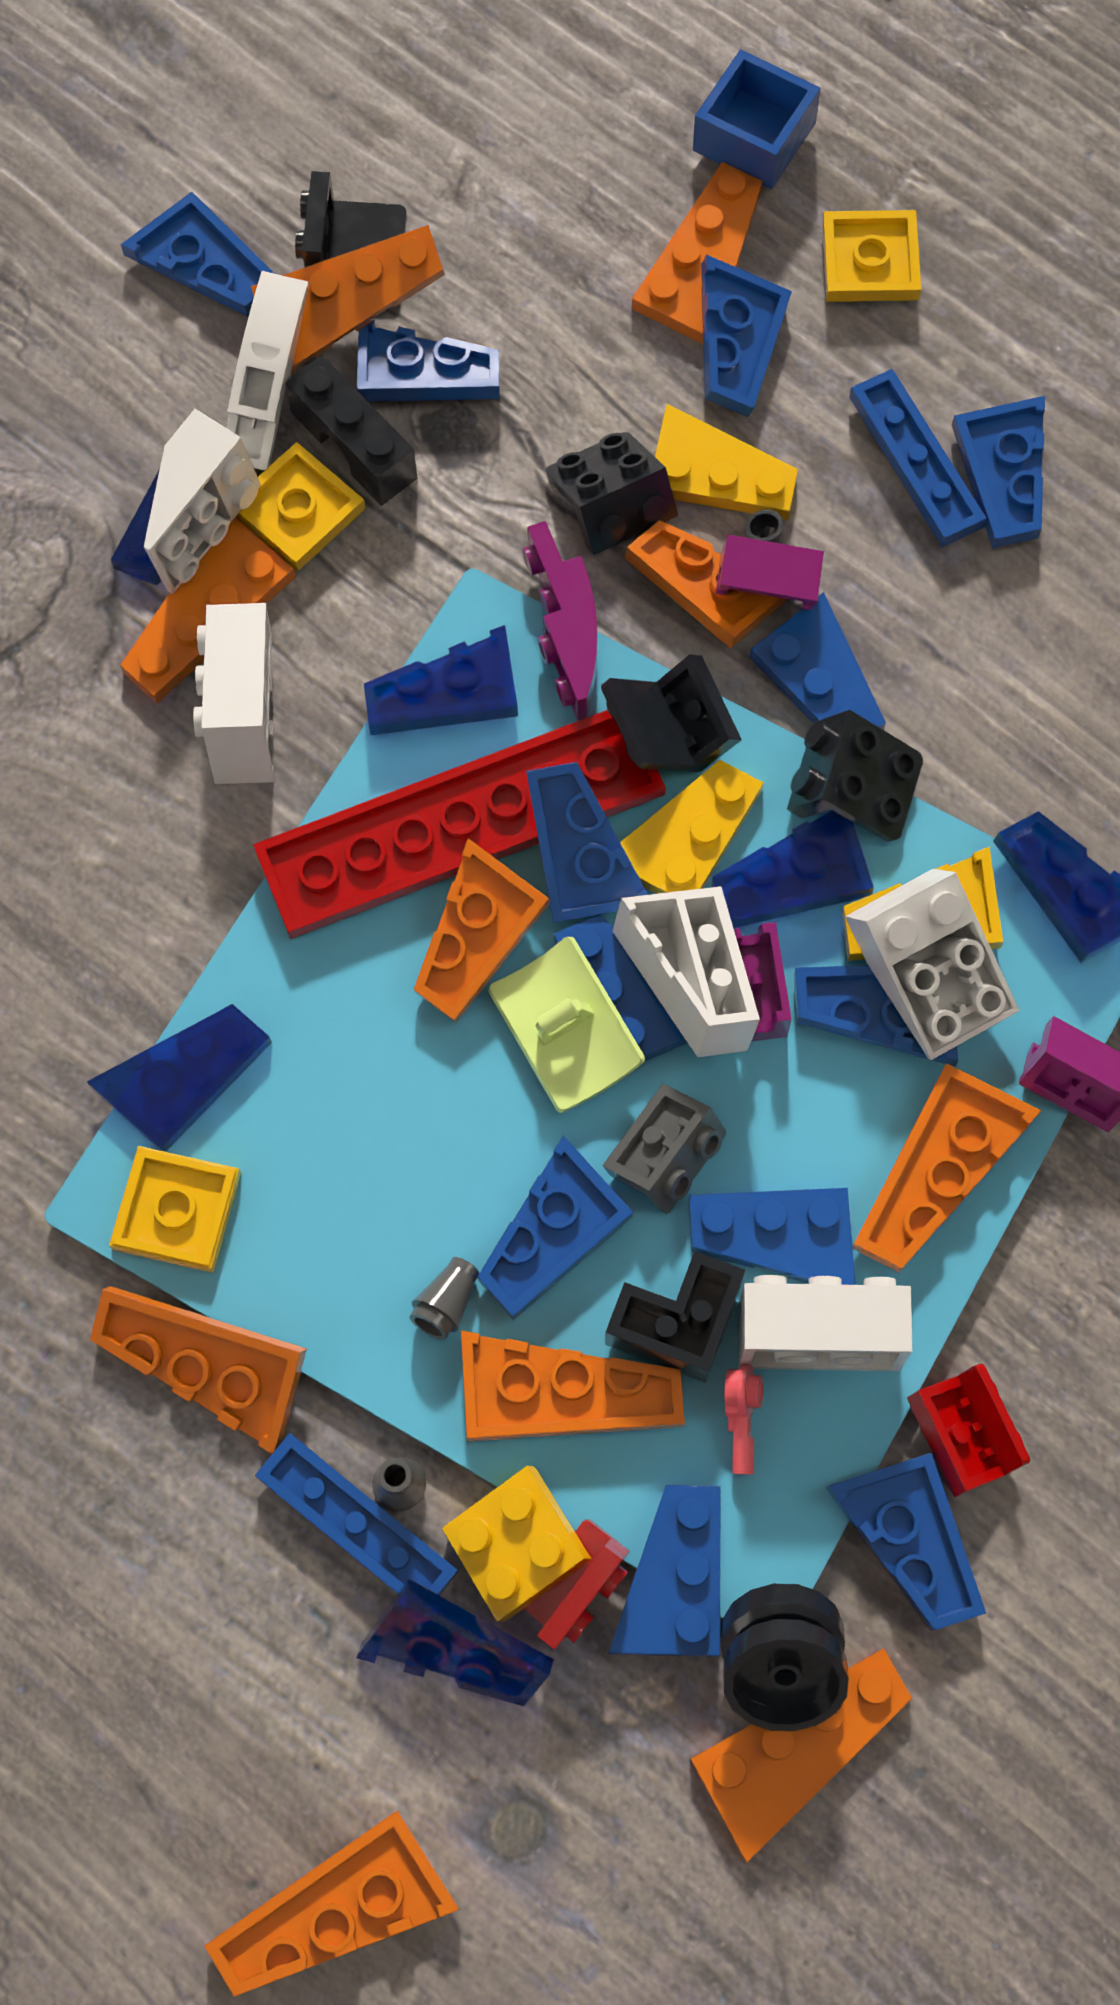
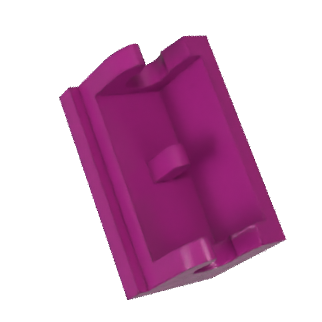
(770, 569)
(767, 980)
(1075, 1073)

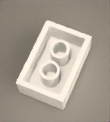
(824, 1324)

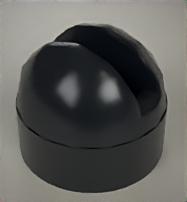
(759, 526)

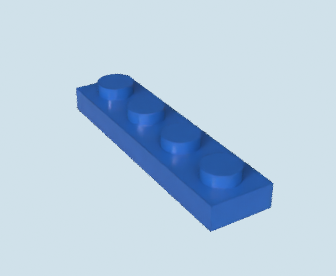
(917, 457)
(352, 1519)

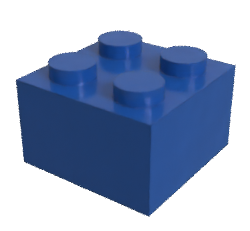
(756, 118)

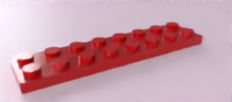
(422, 829)

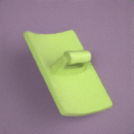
(567, 1026)

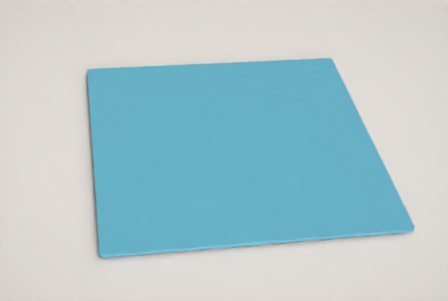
(404, 1139)

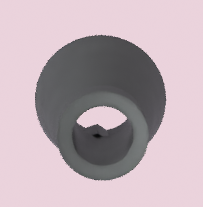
(444, 1300)
(403, 1496)

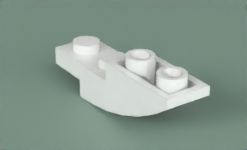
(266, 364)

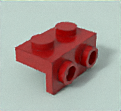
(969, 1430)
(566, 1604)

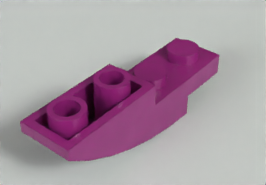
(569, 621)

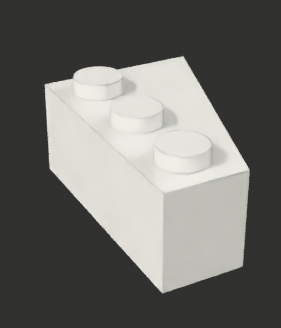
(235, 692)
(692, 965)

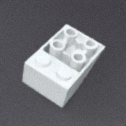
(197, 495)
(933, 961)

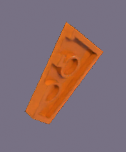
(688, 574)
(480, 927)

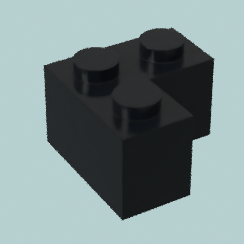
(682, 1331)

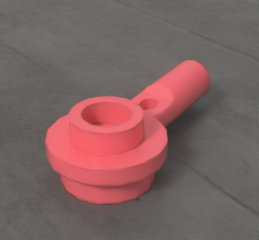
(742, 1394)

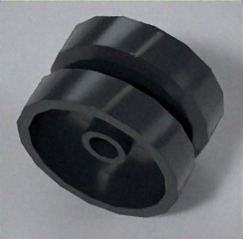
(784, 1657)

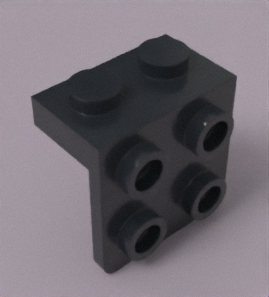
(341, 225)
(614, 490)
(672, 721)
(857, 774)

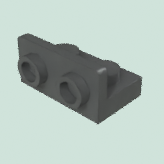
(666, 1147)

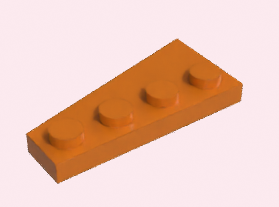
(713, 227)
(361, 285)
(233, 572)
(946, 1156)
(220, 1366)
(554, 1392)
(769, 1776)
(345, 1903)

